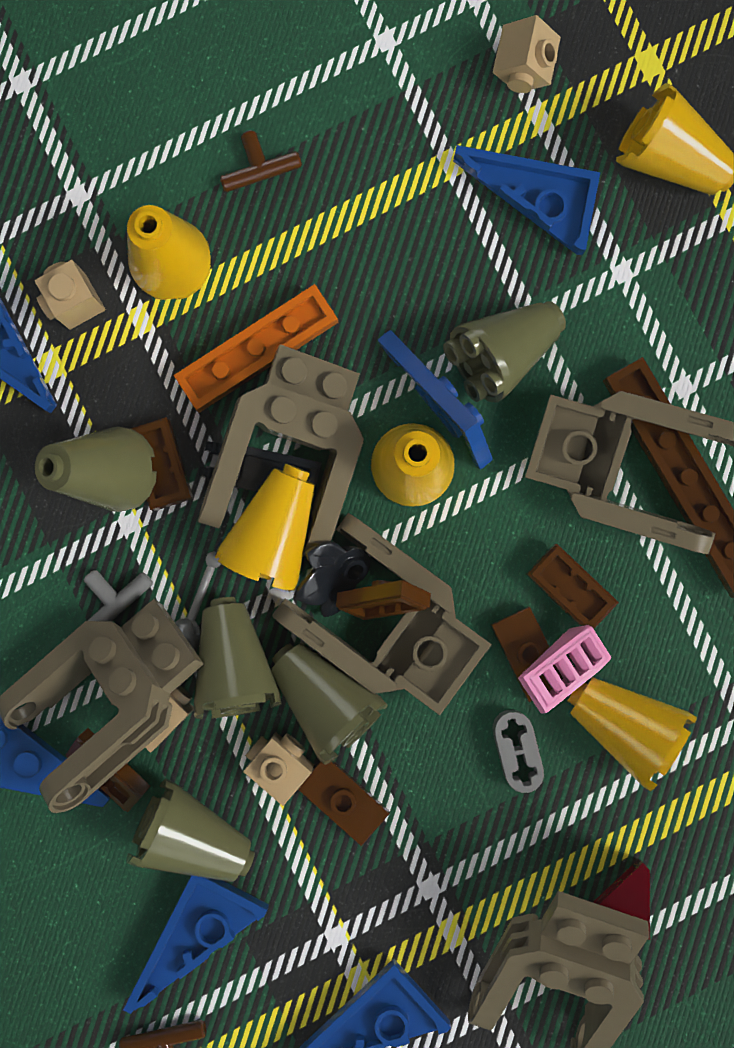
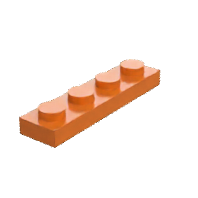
(255, 347)

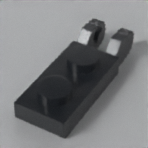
(259, 464)

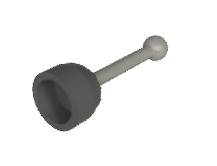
(188, 625)

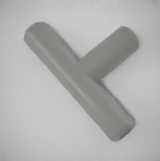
(115, 602)

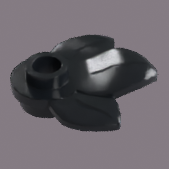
(333, 571)

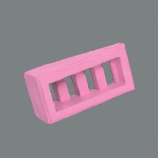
(586, 653)

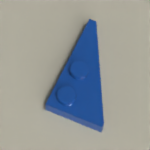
(547, 193)
(18, 366)
(441, 399)
(29, 760)
(202, 921)
(382, 1014)

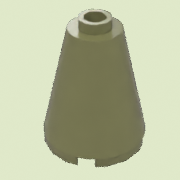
(100, 468)
(234, 663)
(324, 700)
(189, 839)

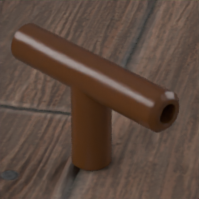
(259, 167)
(166, 1037)

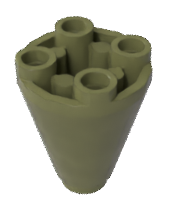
(503, 348)

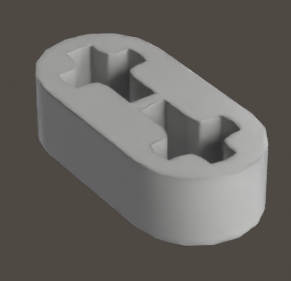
(508, 753)

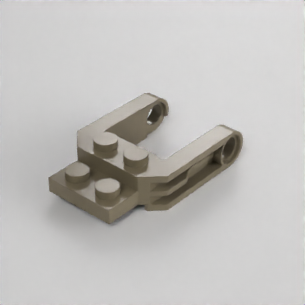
(305, 404)
(584, 448)
(425, 652)
(136, 671)
(574, 950)

